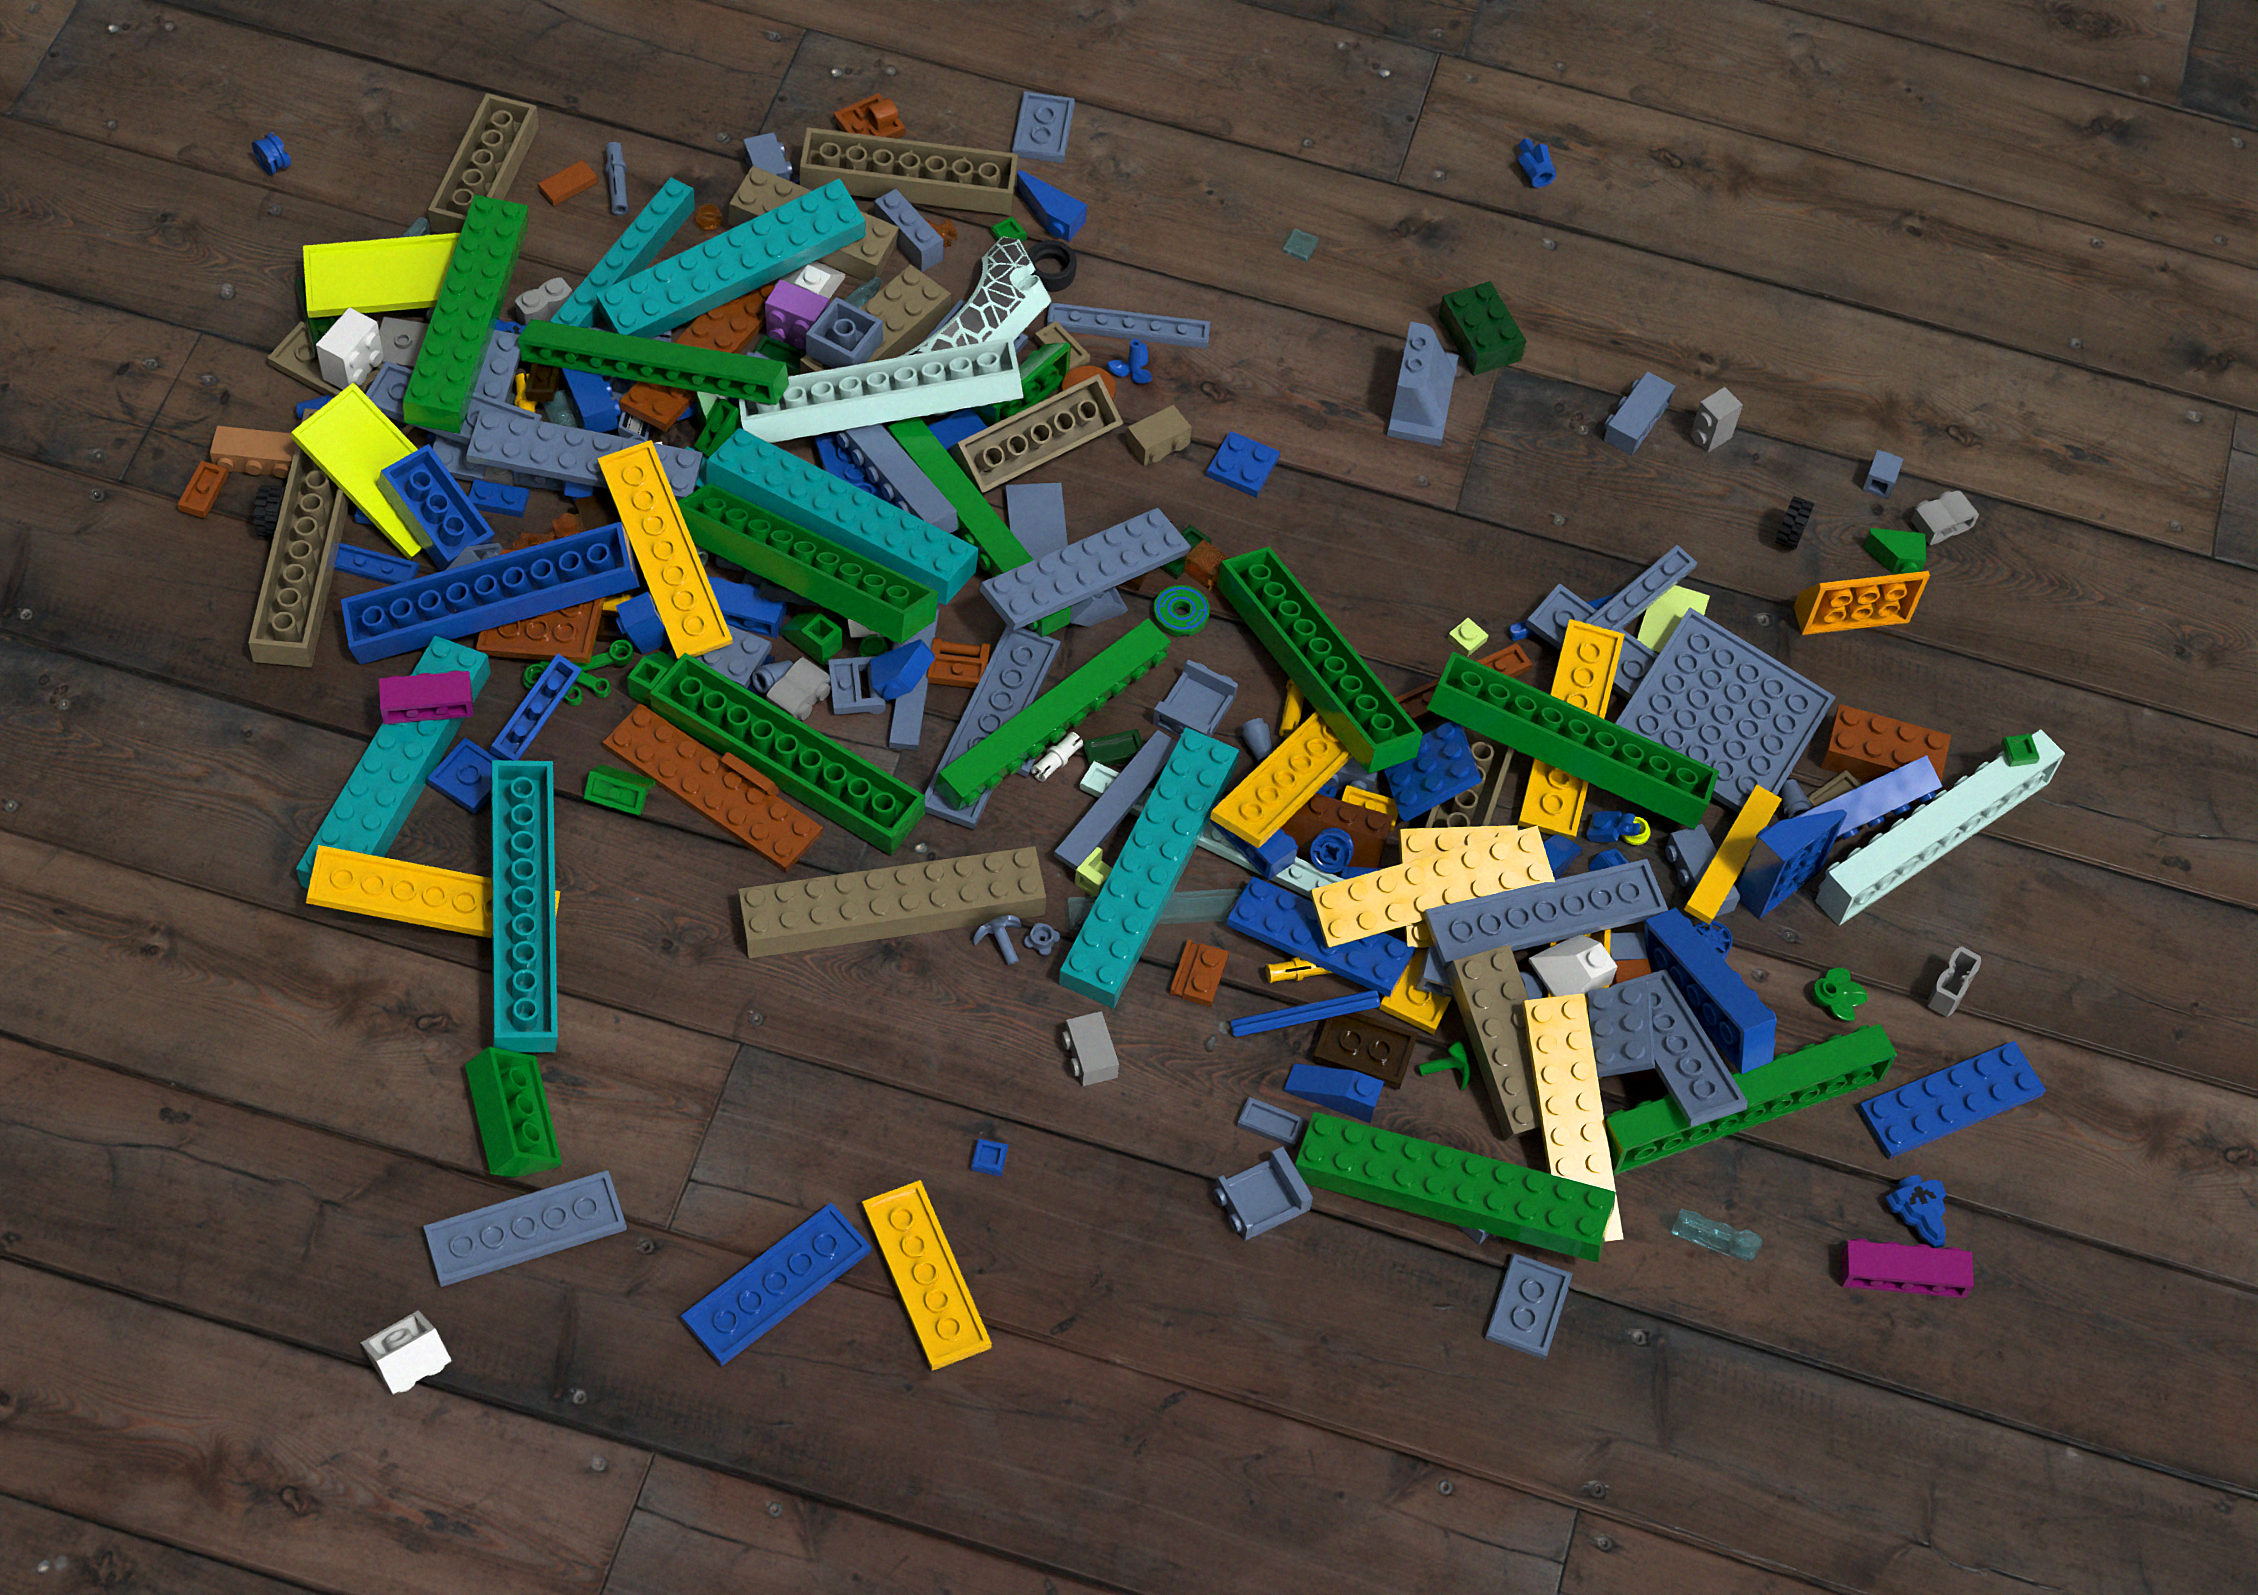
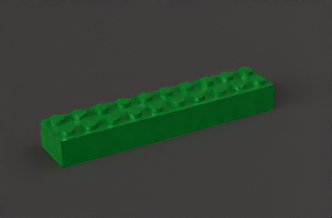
(466, 314)
(808, 563)
(1319, 660)
(1574, 740)
(788, 753)
(1772, 1091)
(1456, 1186)

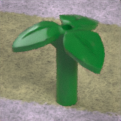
(1457, 1060)

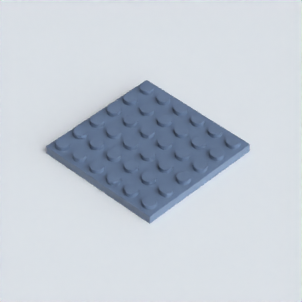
(1727, 708)

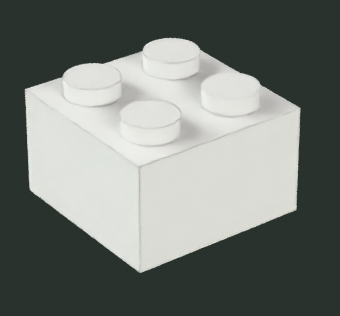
(350, 350)

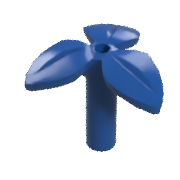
(1137, 358)

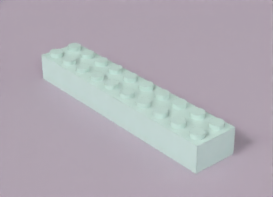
(888, 391)
(1933, 831)

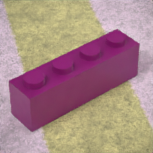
(1907, 1268)

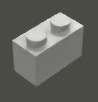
(1716, 419)
(1091, 1049)

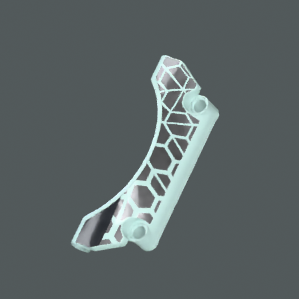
(1000, 305)

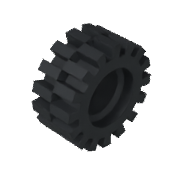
(267, 509)
(1794, 522)

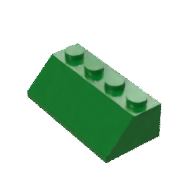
(1039, 378)
(512, 1113)

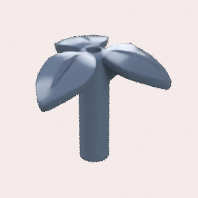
(997, 927)

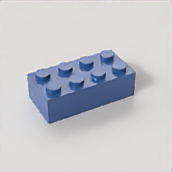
(434, 506)

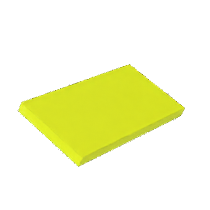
(377, 274)
(352, 446)

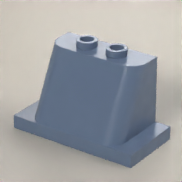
(1423, 388)

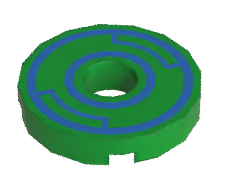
(1183, 597)

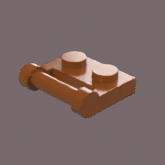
(958, 670)

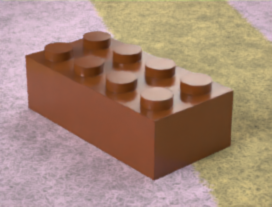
(1877, 745)

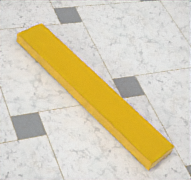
(1732, 855)

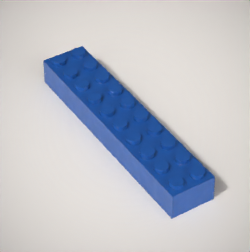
(489, 593)

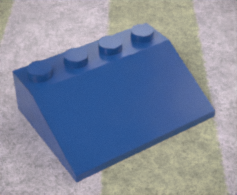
(1786, 859)

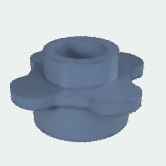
(1042, 931)

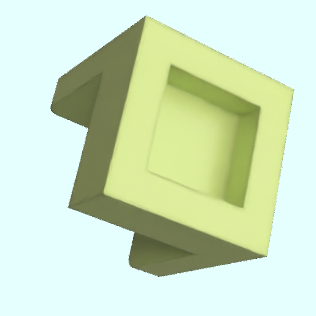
(1092, 873)

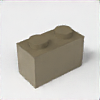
(1158, 435)

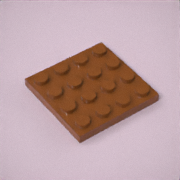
(562, 631)

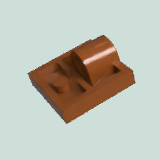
(871, 117)

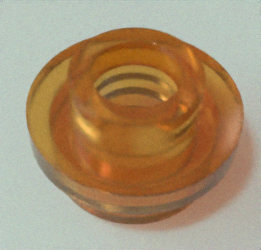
(709, 216)

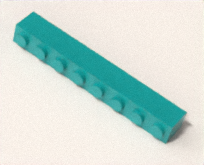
(630, 252)

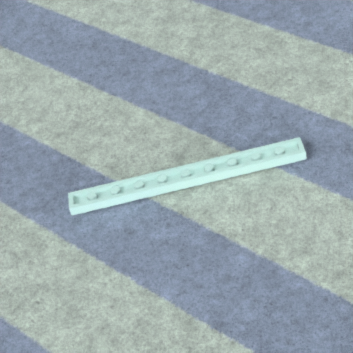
(1298, 877)

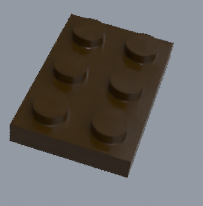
(1366, 1047)

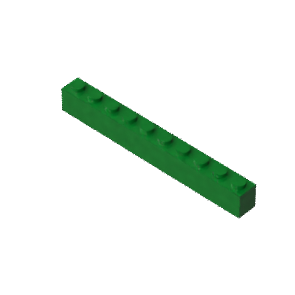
(654, 361)
(976, 519)
(1052, 715)

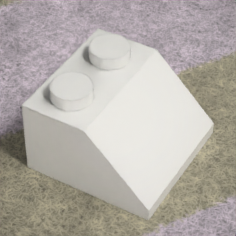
(406, 1352)

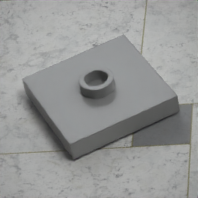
(402, 341)

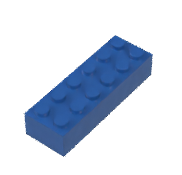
(1714, 992)

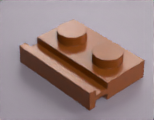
(1199, 973)

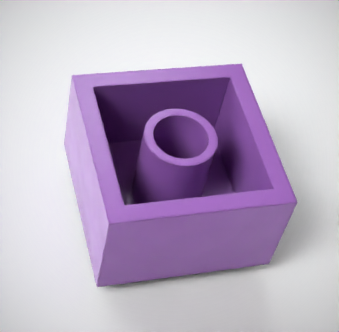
(792, 313)

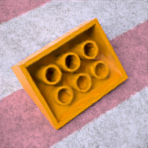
(1859, 602)

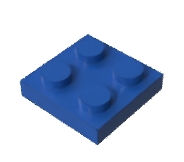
(1243, 464)
(465, 775)

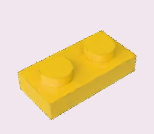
(1371, 801)

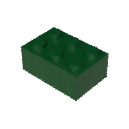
(1482, 328)

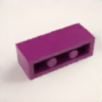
(426, 697)

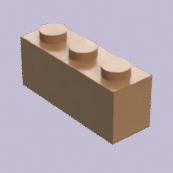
(253, 451)

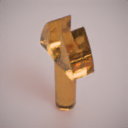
(946, 228)

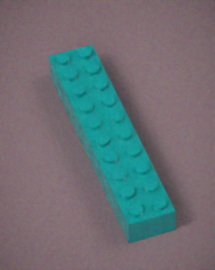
(733, 263)
(842, 513)
(394, 768)
(1148, 868)
(523, 906)

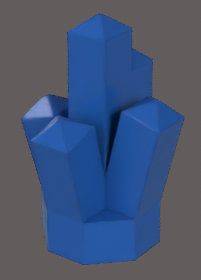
(1536, 163)

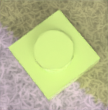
(1467, 637)

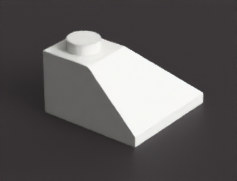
(815, 278)
(1574, 966)

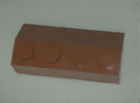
(1365, 826)

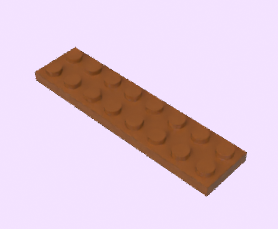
(721, 329)
(712, 789)

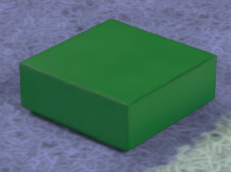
(1008, 228)
(2020, 750)

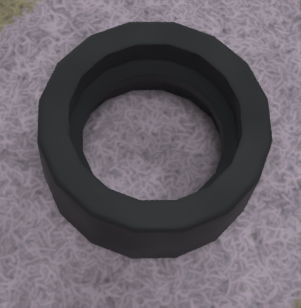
(1057, 250)

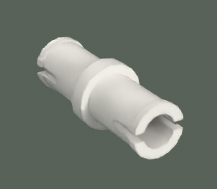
(1057, 756)

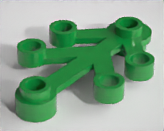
(585, 679)

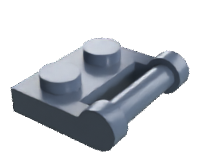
(847, 688)

